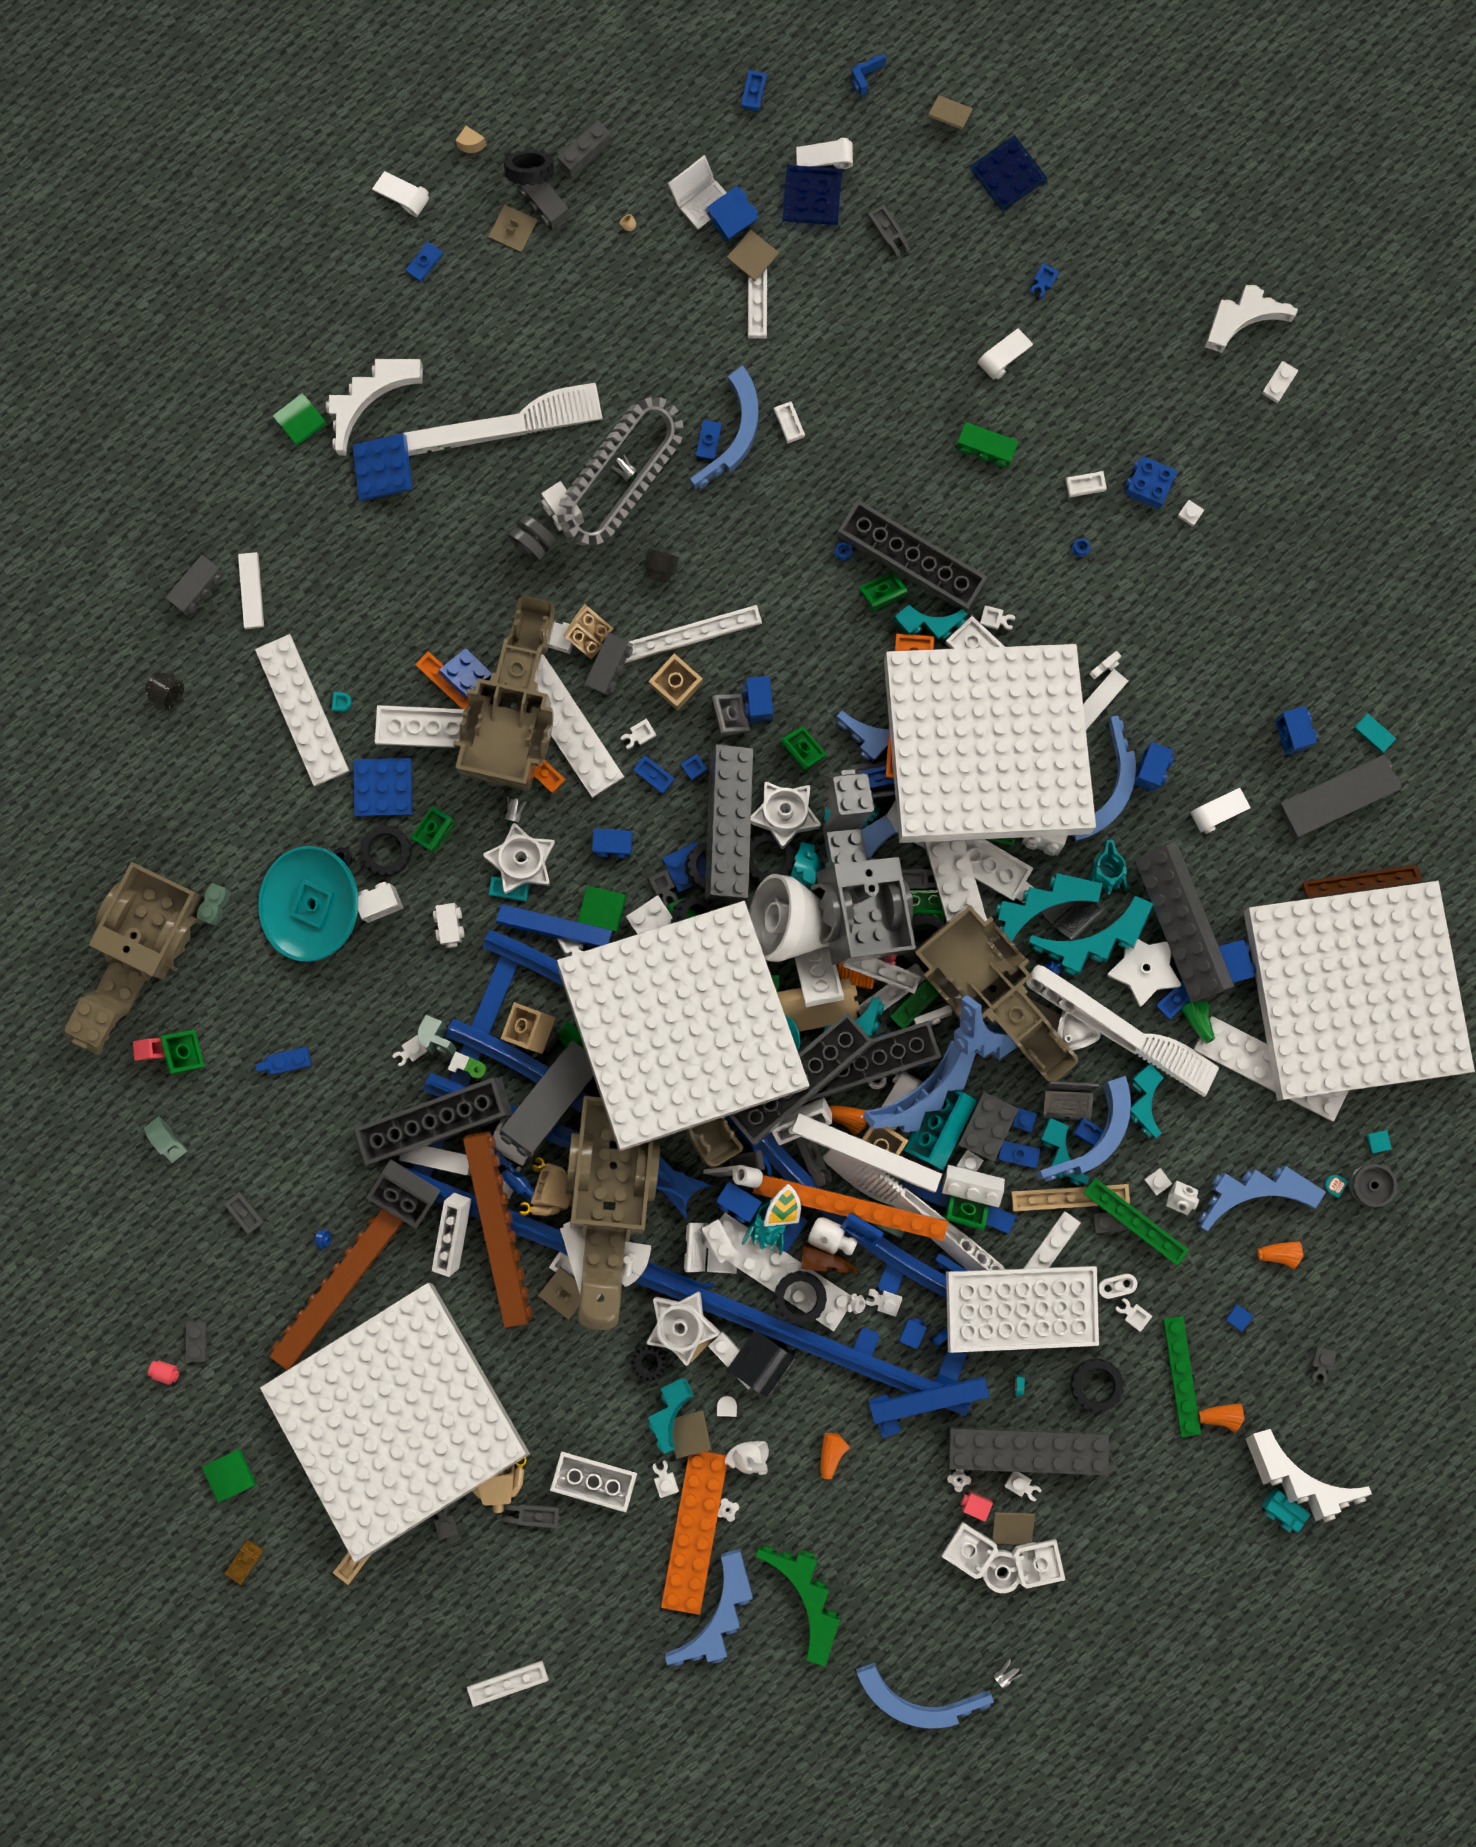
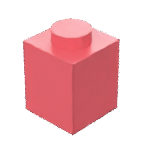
(148, 1049)
(976, 1505)

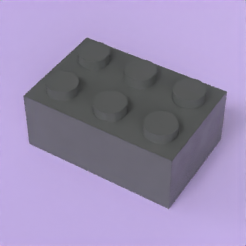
(987, 1126)
(403, 1194)

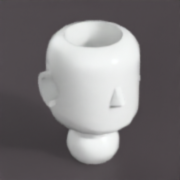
(829, 1237)

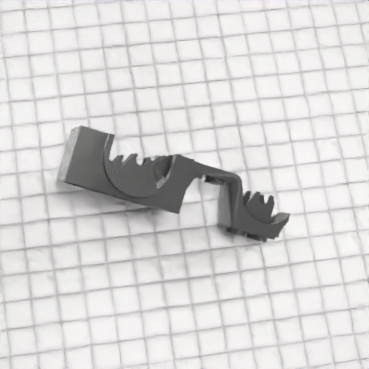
(863, 896)

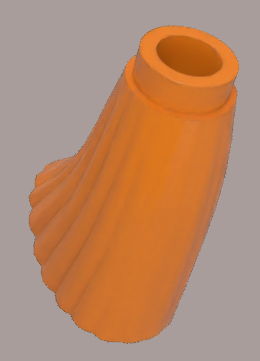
(849, 1117)
(1285, 1253)
(1228, 1416)
(832, 1451)

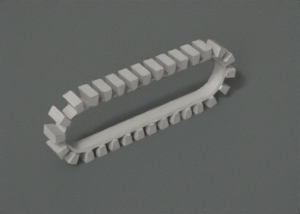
(639, 484)

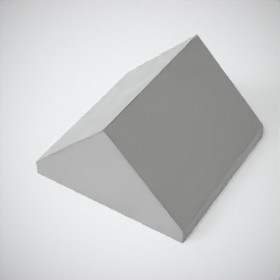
(730, 714)

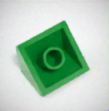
(883, 591)
(802, 749)
(433, 830)
(182, 1052)
(967, 1212)

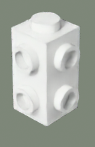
(448, 924)

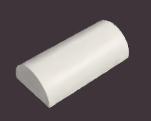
(593, 1481)

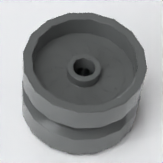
(531, 537)
(1378, 1195)

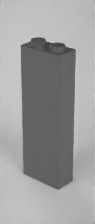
(1339, 796)
(548, 1101)

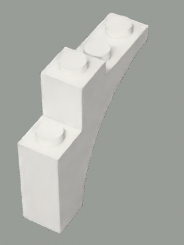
(1251, 309)

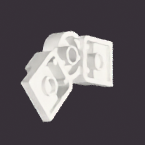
(1028, 1564)

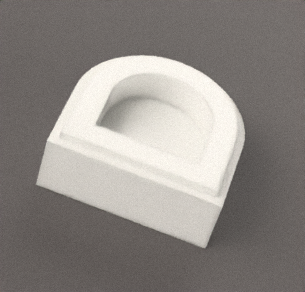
(727, 1406)

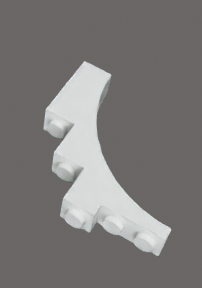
(364, 390)
(1277, 1468)

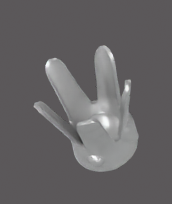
(629, 471)
(514, 814)
(1005, 1680)

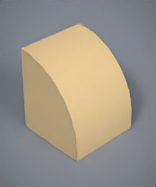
(470, 141)

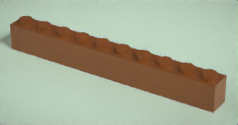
(497, 1228)
(335, 1289)

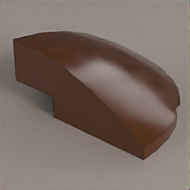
(820, 1260)

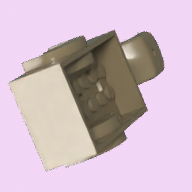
(602, 1176)

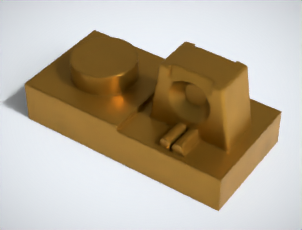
(244, 1561)

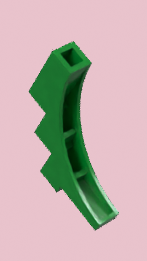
(800, 1572)

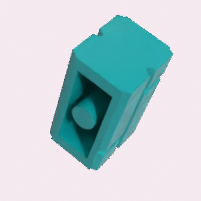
(1291, 1514)

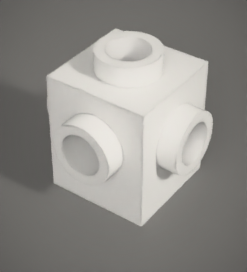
(1182, 1198)

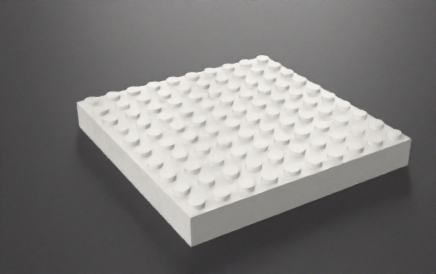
(988, 743)
(1358, 990)
(682, 1025)
(394, 1422)

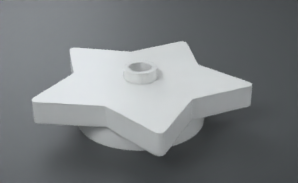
(785, 813)
(519, 846)
(1141, 982)
(670, 1335)

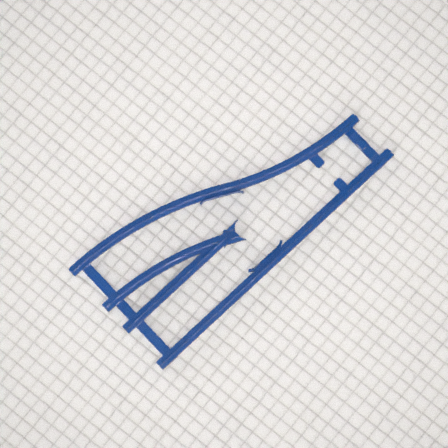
(678, 1189)

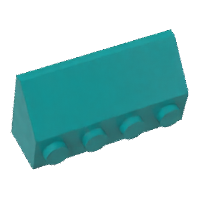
(941, 1129)

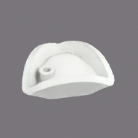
(1075, 1032)

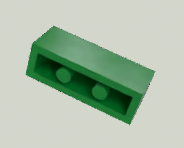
(986, 445)

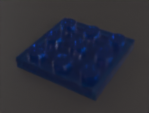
(1008, 173)
(812, 194)

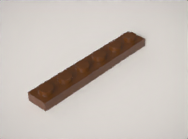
(1361, 882)

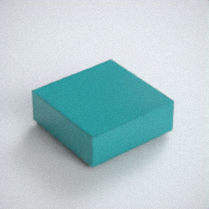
(1379, 1141)

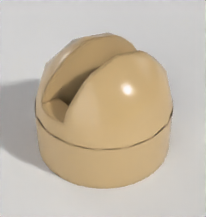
(628, 222)

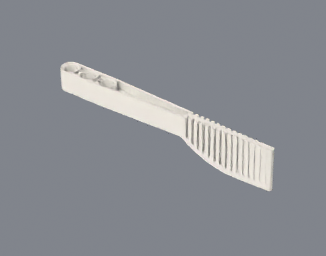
(552, 410)
(1162, 1051)
(884, 1189)

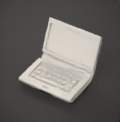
(695, 191)
(696, 1253)

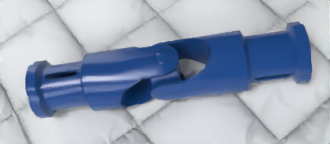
(515, 1180)

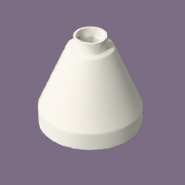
(787, 918)

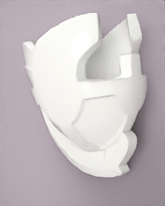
(749, 1457)

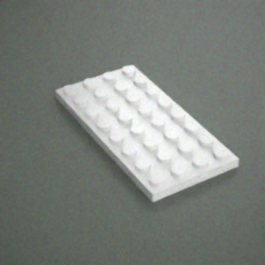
(1022, 1308)

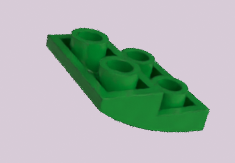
(299, 419)
(927, 902)
(602, 908)
(229, 1475)

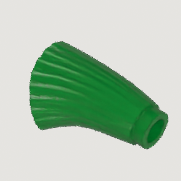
(1198, 1017)

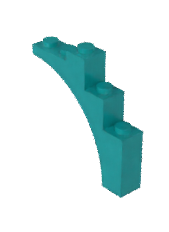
(1064, 890)
(1075, 953)

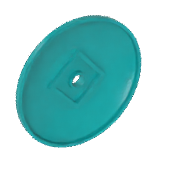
(286, 900)

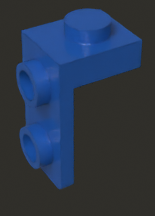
(857, 75)

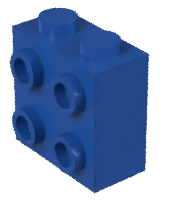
(732, 213)
(1150, 482)
(1238, 961)

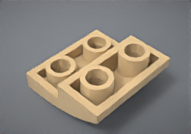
(587, 631)

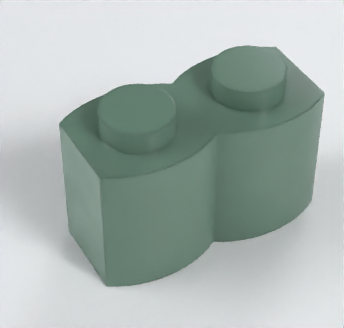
(212, 908)

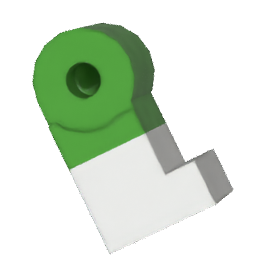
(474, 1067)

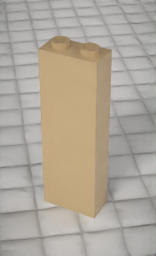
(819, 1015)

